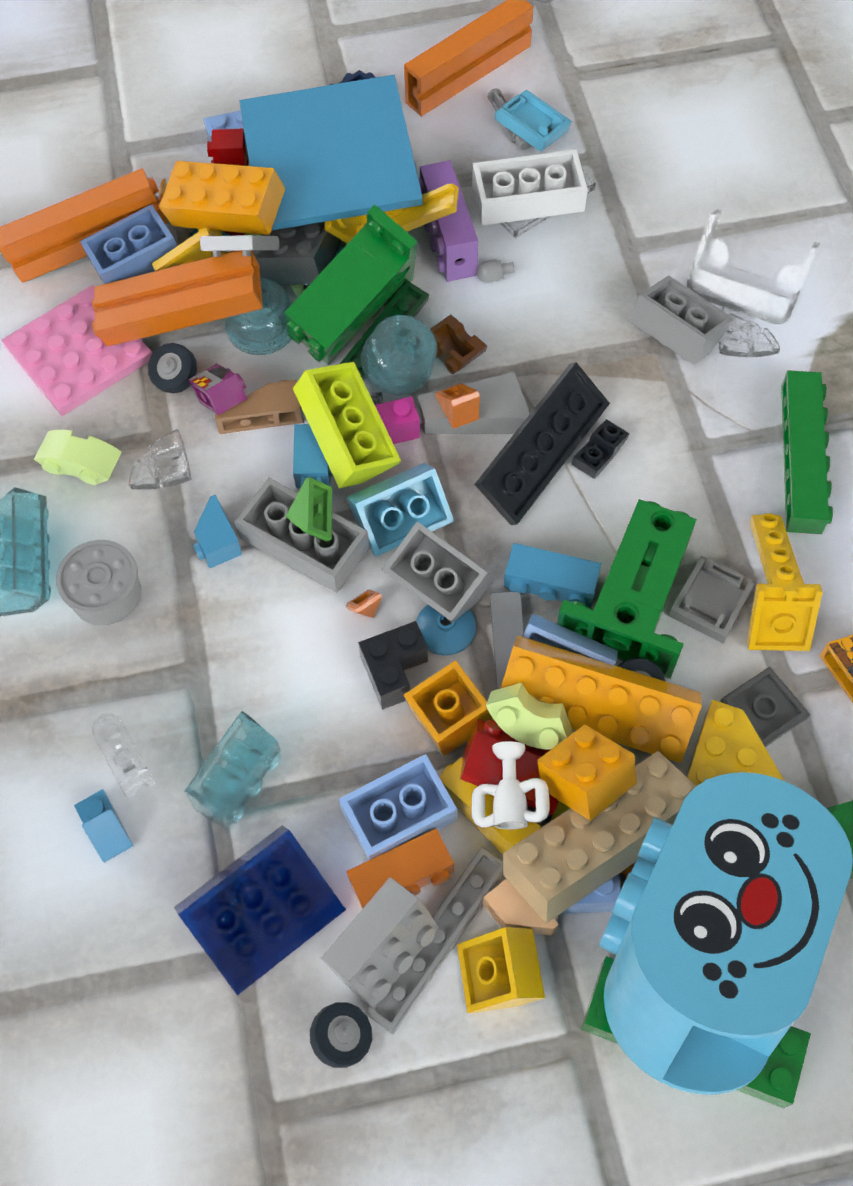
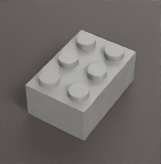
(381, 942)

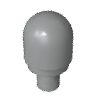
(493, 270)

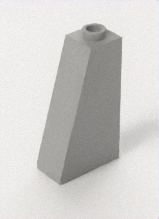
(500, 408)

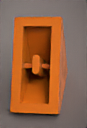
(459, 404)

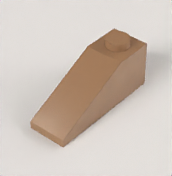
(264, 408)

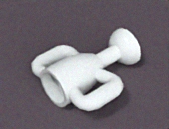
(509, 796)

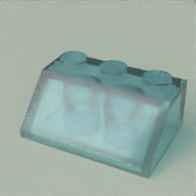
(233, 771)

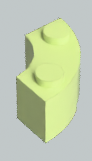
(74, 456)
(528, 719)

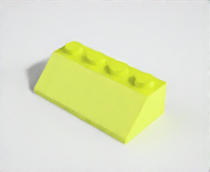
(345, 423)

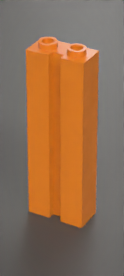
(467, 55)
(54, 233)
(177, 298)

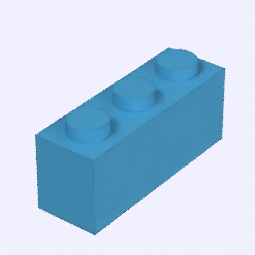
(551, 575)

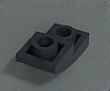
(600, 449)

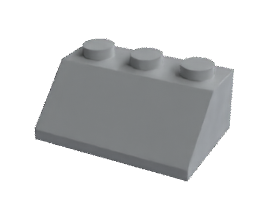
(680, 319)
(437, 573)

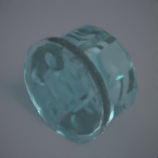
(264, 329)
(399, 355)

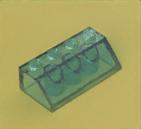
(23, 552)

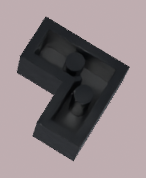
(388, 657)

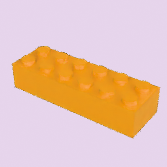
(607, 698)

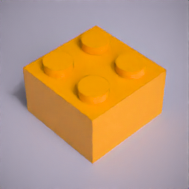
(448, 707)
(588, 772)

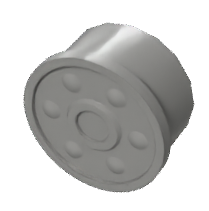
(99, 582)

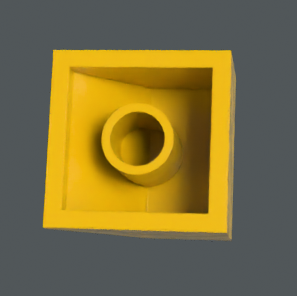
(500, 970)

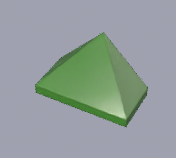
(313, 509)

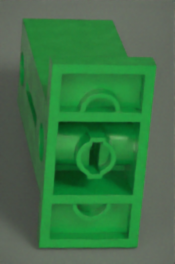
(352, 287)
(638, 589)

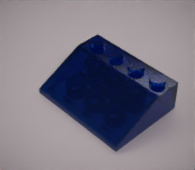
(260, 909)

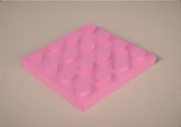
(67, 356)

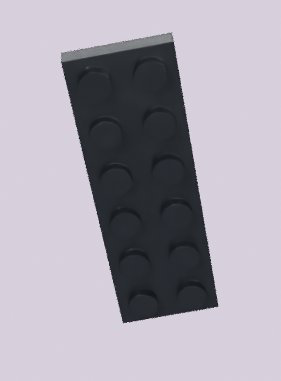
(542, 444)

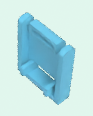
(531, 119)

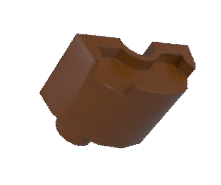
(455, 345)

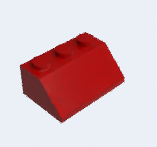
(483, 766)

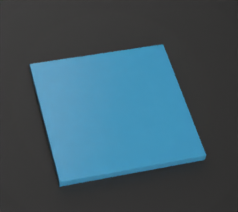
(334, 150)

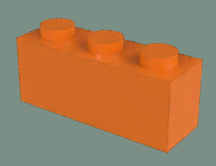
(410, 864)

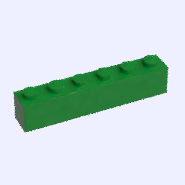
(805, 453)

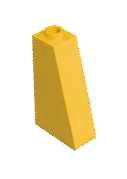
(461, 795)

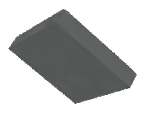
(768, 705)

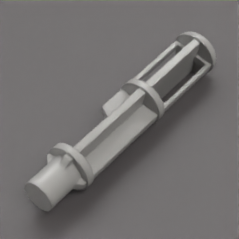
(494, 96)

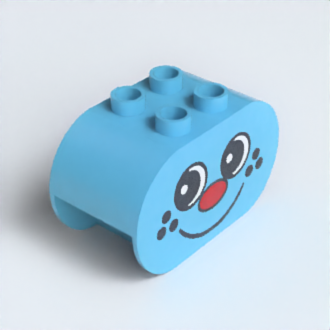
(723, 930)

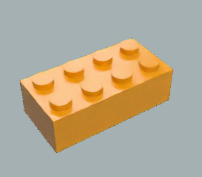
(222, 197)

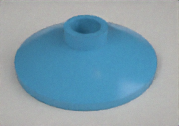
(446, 639)

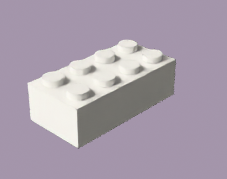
(529, 187)

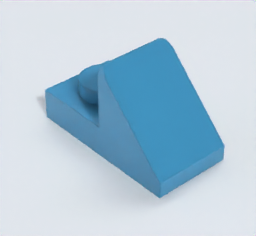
(103, 826)

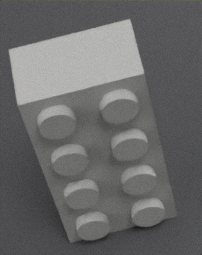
(267, 528)

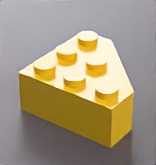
(727, 746)

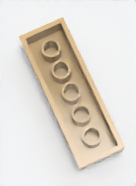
(579, 855)

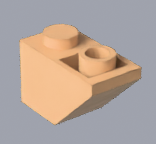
(513, 911)

